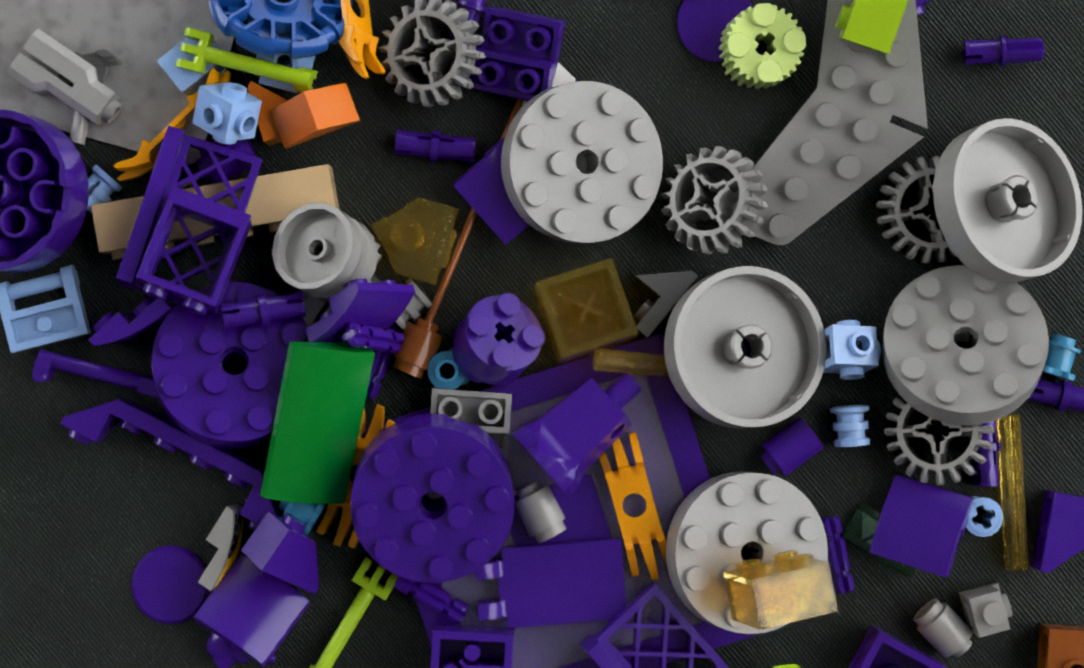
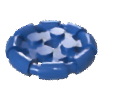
(272, 18)

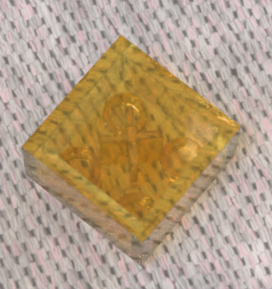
(585, 310)
(780, 590)

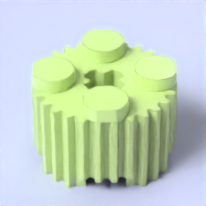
(780, 35)

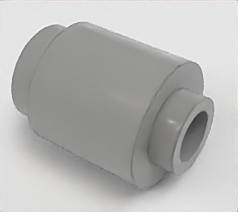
(539, 511)
(943, 629)

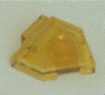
(418, 239)

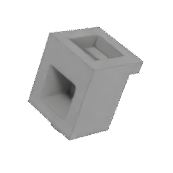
(986, 609)

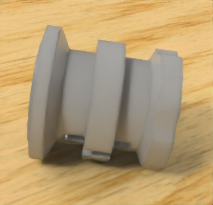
(416, 304)

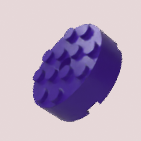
(40, 192)
(191, 378)
(426, 537)

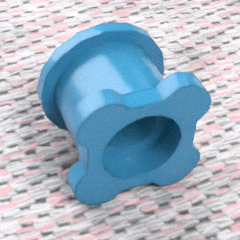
(1061, 357)
(436, 376)
(304, 512)

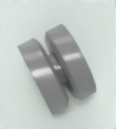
(323, 250)

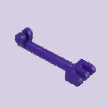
(49, 361)

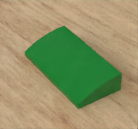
(317, 422)

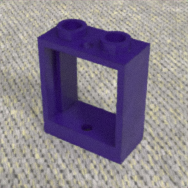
(207, 212)

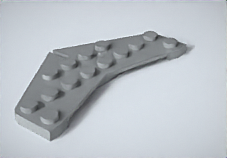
(842, 128)

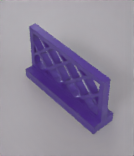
(166, 174)
(607, 656)

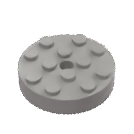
(620, 156)
(1007, 201)
(706, 348)
(957, 382)
(717, 524)

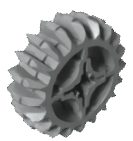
(421, 24)
(741, 189)
(897, 217)
(939, 450)

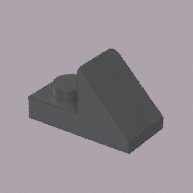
(669, 289)

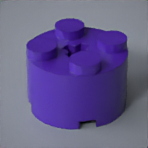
(497, 340)

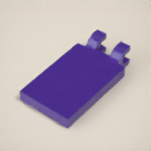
(556, 583)

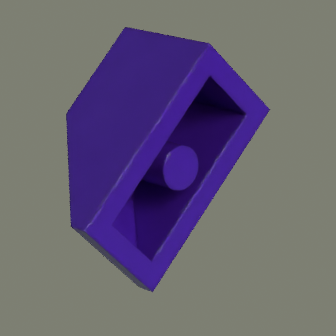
(1059, 530)
(284, 551)

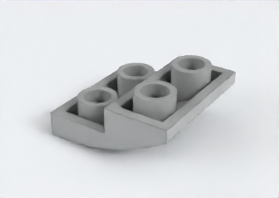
(484, 409)

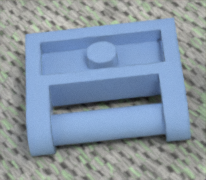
(47, 321)

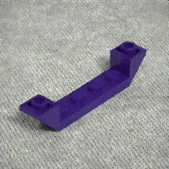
(97, 421)

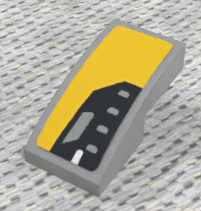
(227, 537)

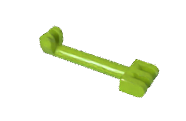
(204, 53)
(369, 588)

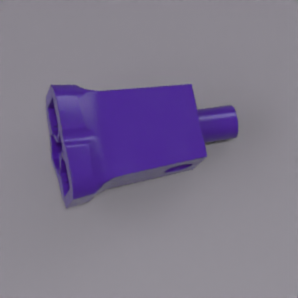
(578, 430)

